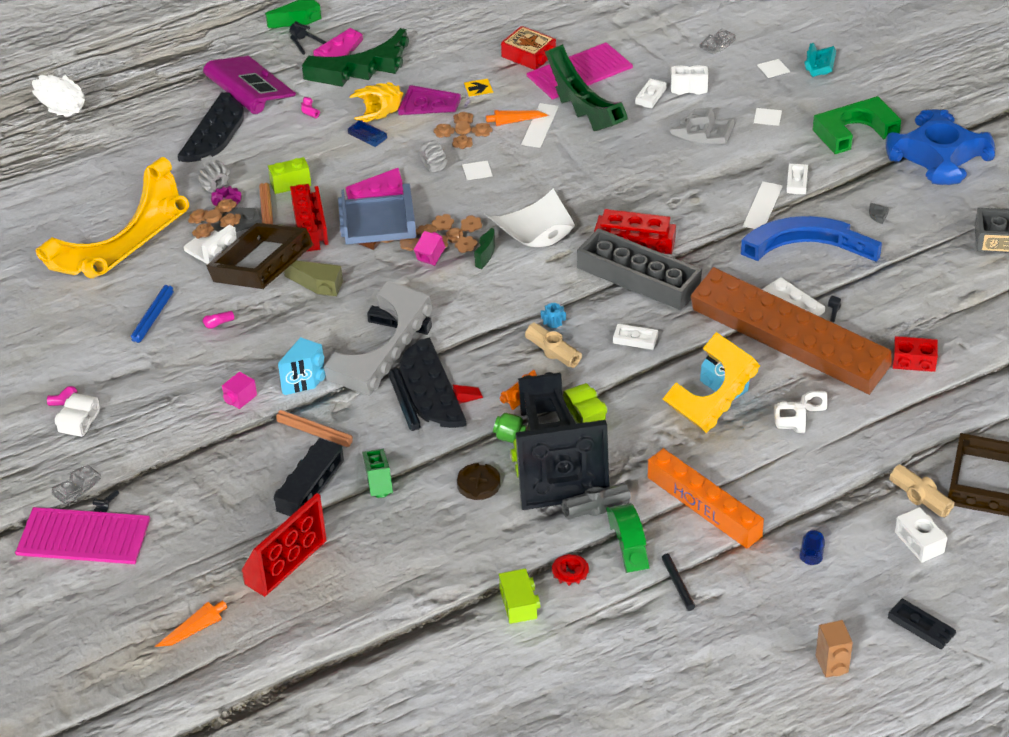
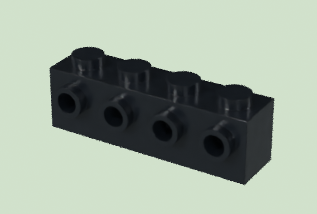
(309, 476)

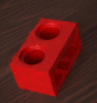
(915, 353)

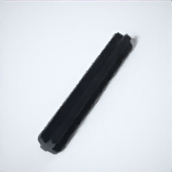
(404, 399)

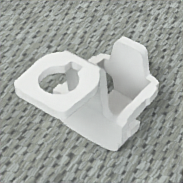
(798, 421)

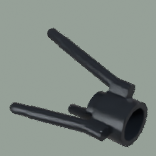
(298, 31)

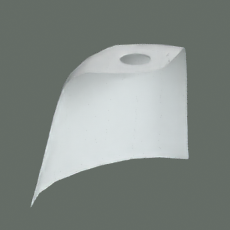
(538, 223)

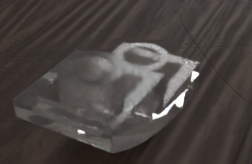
(718, 42)
(79, 483)

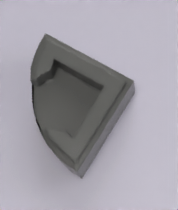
(878, 212)

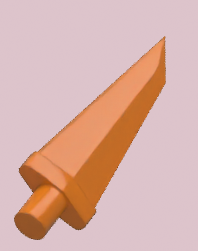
(508, 117)
(198, 621)

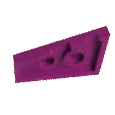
(426, 100)

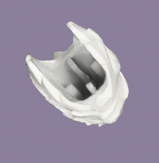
(59, 94)

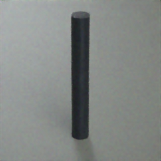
(678, 582)

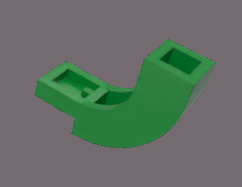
(631, 536)

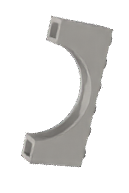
(366, 370)

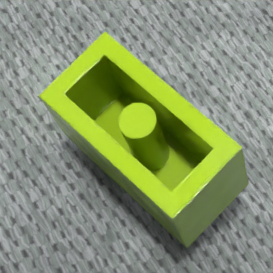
(288, 174)
(518, 595)

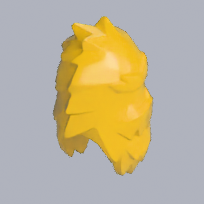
(379, 100)

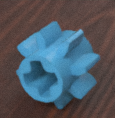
(553, 315)

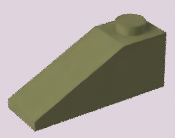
(317, 277)

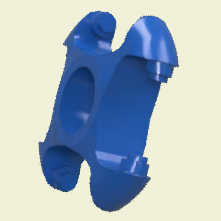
(940, 146)

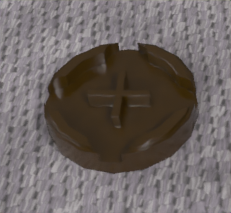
(478, 481)

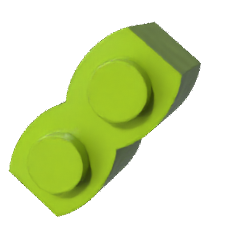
(584, 404)

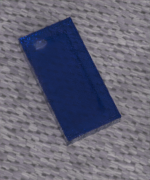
(367, 133)

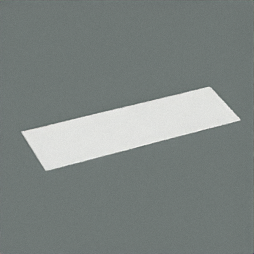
(539, 127)
(762, 205)

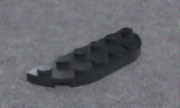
(214, 130)
(430, 386)

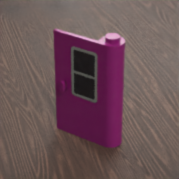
(247, 81)

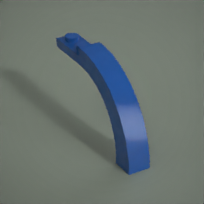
(808, 229)

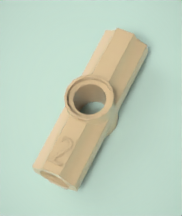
(553, 345)
(921, 491)

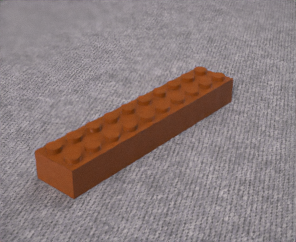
(792, 330)

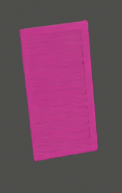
(590, 64)
(83, 535)

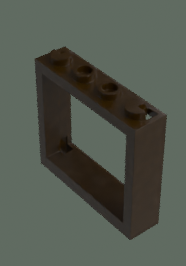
(294, 244)
(973, 497)

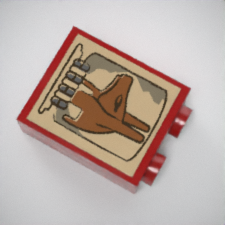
(527, 47)

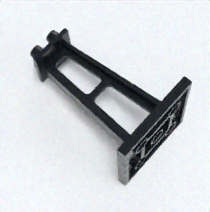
(558, 456)

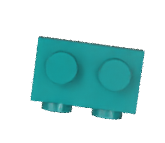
(820, 61)

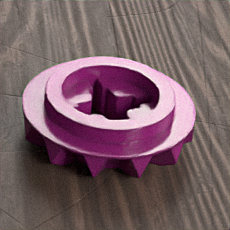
(228, 193)

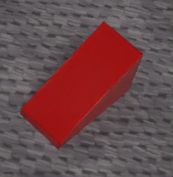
(466, 393)

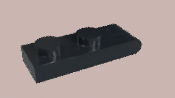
(921, 624)

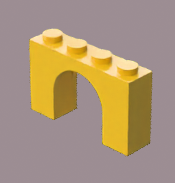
(707, 409)

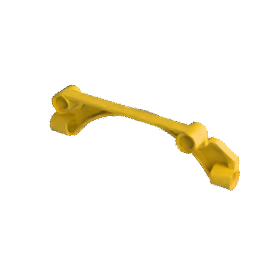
(154, 213)

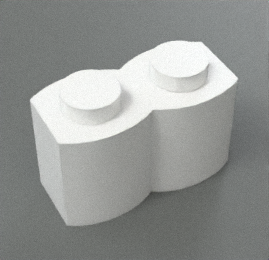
(689, 79)
(77, 414)

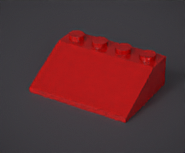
(286, 548)

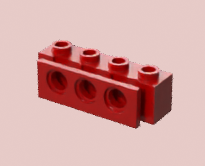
(309, 213)
(646, 224)

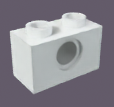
(921, 534)

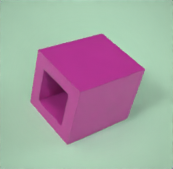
(429, 247)
(239, 390)

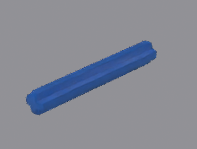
(152, 313)

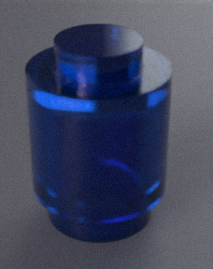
(812, 547)

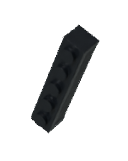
(379, 316)

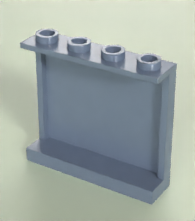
(377, 218)

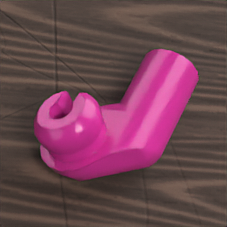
(307, 108)
(217, 319)
(59, 400)

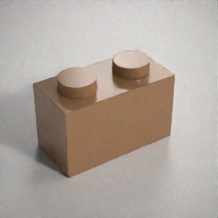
(834, 648)

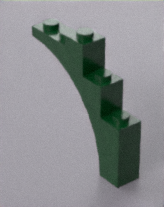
(360, 65)
(584, 100)

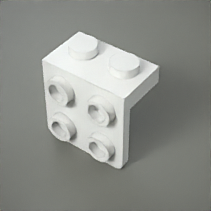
(210, 247)

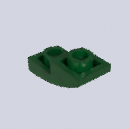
(485, 251)

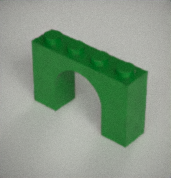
(872, 112)

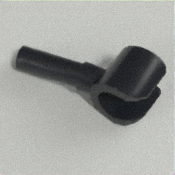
(834, 303)
(103, 504)

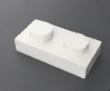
(650, 93)
(797, 178)
(635, 336)

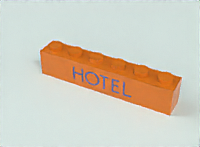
(705, 498)

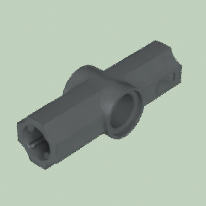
(595, 500)

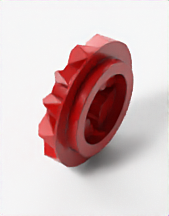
(573, 562)

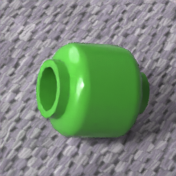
(507, 426)

